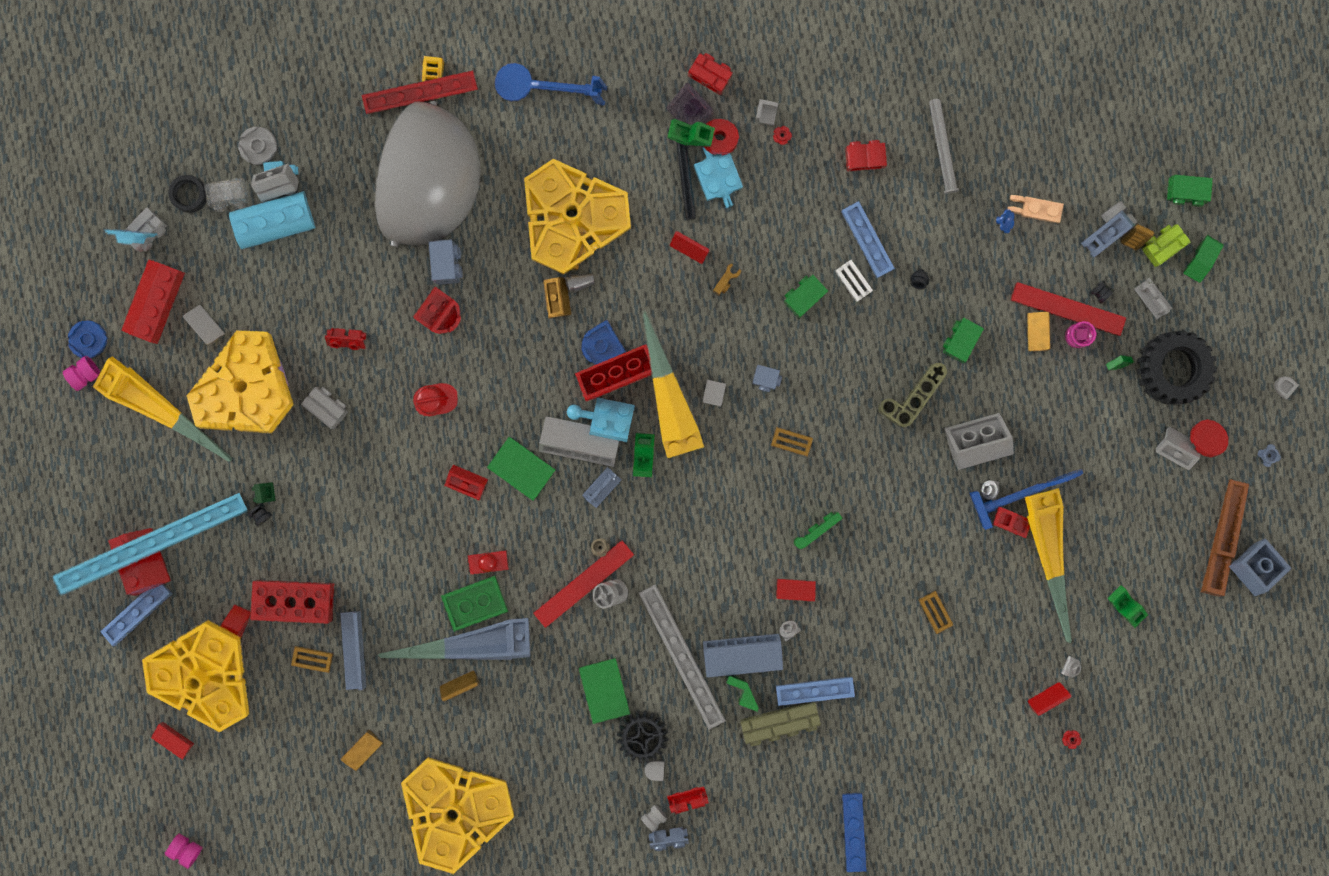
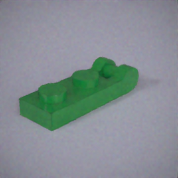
(817, 530)

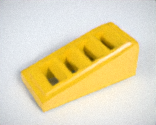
(432, 60)

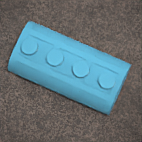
(271, 220)

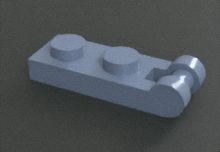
(1108, 233)

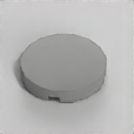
(257, 151)

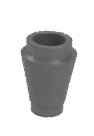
(577, 282)

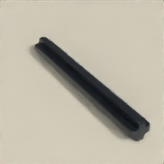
(686, 182)

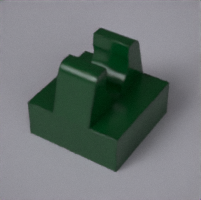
(264, 492)

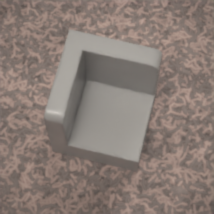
(766, 112)
(714, 393)

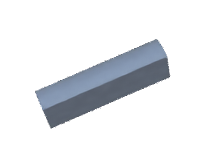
(743, 655)

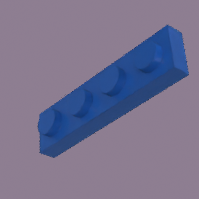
(854, 832)

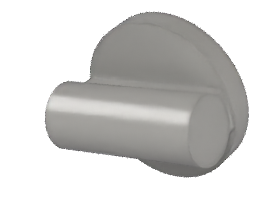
(990, 490)
(789, 630)
(1072, 667)

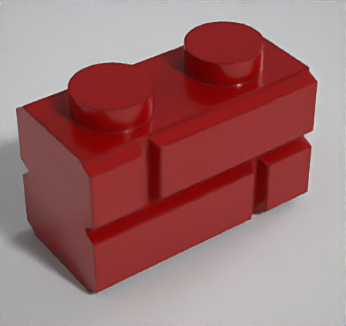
(710, 73)

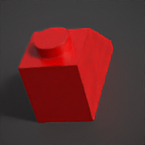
(236, 620)

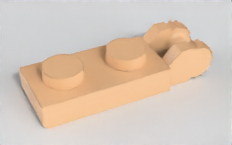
(1037, 208)

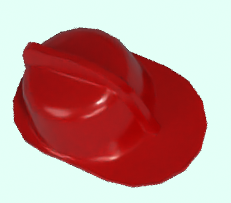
(435, 399)

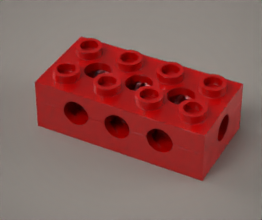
(283, 611)

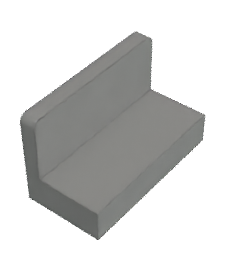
(1178, 449)

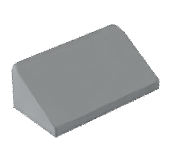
(204, 325)

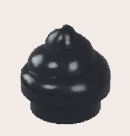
(919, 279)

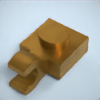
(723, 284)

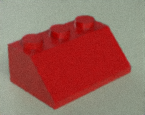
(145, 573)

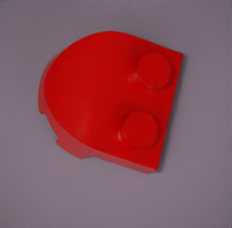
(439, 312)

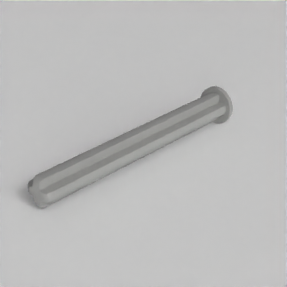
(943, 146)

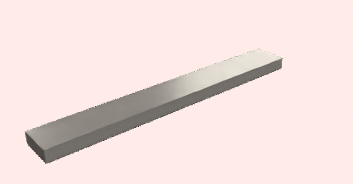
(682, 657)

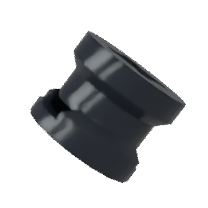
(1102, 291)
(261, 515)

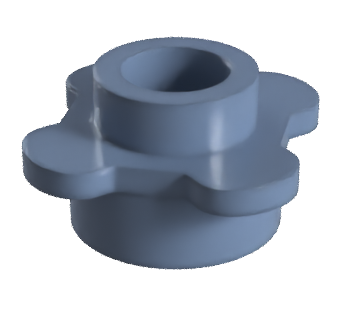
(1275, 456)

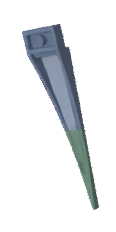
(495, 642)

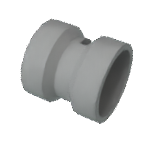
(654, 818)

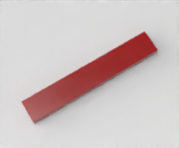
(419, 91)
(1068, 308)
(583, 584)

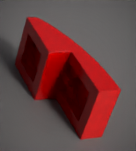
(1011, 522)

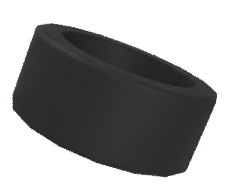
(175, 185)

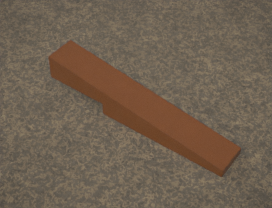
(1225, 539)

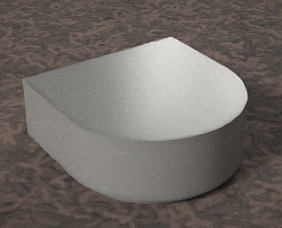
(1285, 387)
(655, 770)

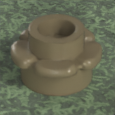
(595, 547)

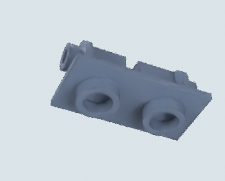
(601, 487)
(661, 841)

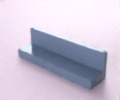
(353, 650)

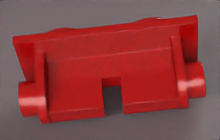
(336, 338)
(696, 797)

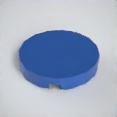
(91, 335)

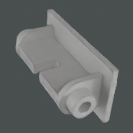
(1153, 298)

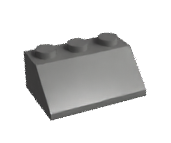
(979, 441)

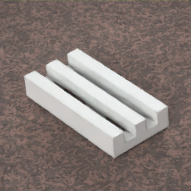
(845, 267)

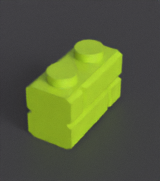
(1166, 245)

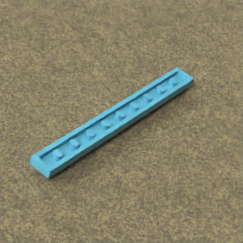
(149, 544)

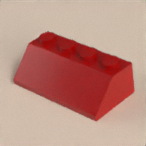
(153, 301)
(615, 373)

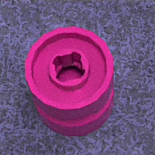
(1080, 334)
(80, 374)
(183, 851)

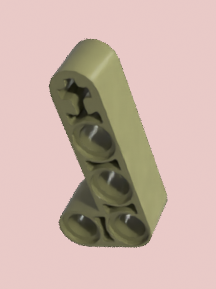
(917, 393)

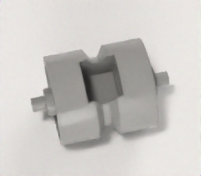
(610, 593)

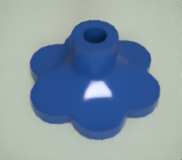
(1006, 221)

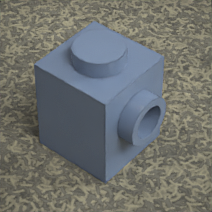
(766, 378)

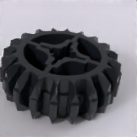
(634, 737)

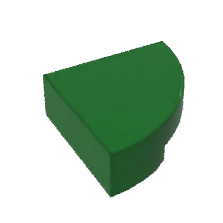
(1119, 362)

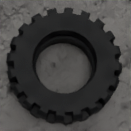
(1201, 367)

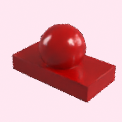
(488, 562)

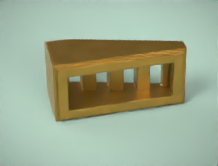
(1136, 237)

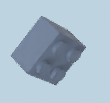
(444, 262)
(1260, 567)

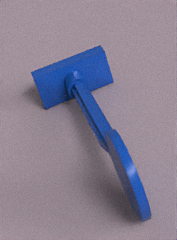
(515, 82)
(984, 508)

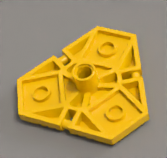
(557, 239)
(242, 391)
(201, 671)
(480, 804)

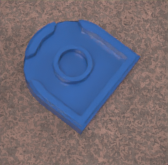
(601, 344)

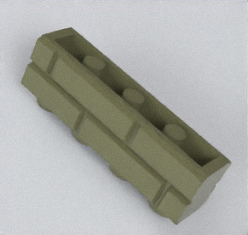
(780, 722)

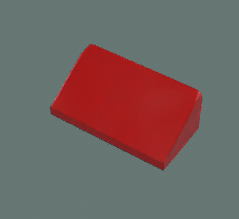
(689, 247)
(466, 482)
(796, 590)
(1049, 699)
(172, 740)

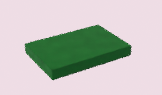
(521, 468)
(474, 603)
(604, 690)

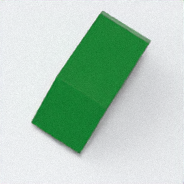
(686, 134)
(1204, 258)
(643, 455)
(1127, 606)
(746, 699)

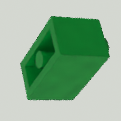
(1189, 189)
(805, 296)
(962, 340)

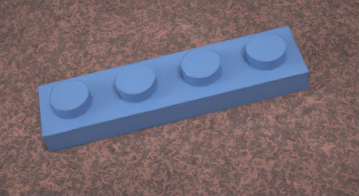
(867, 239)
(135, 614)
(815, 691)

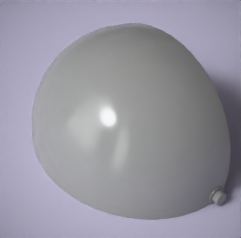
(426, 176)

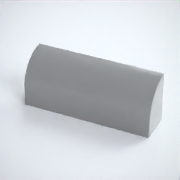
(573, 441)

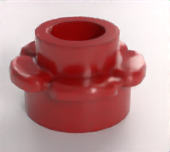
(777, 135)
(1071, 734)

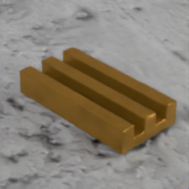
(776, 437)
(922, 602)
(328, 662)

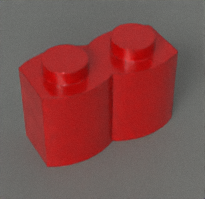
(865, 156)

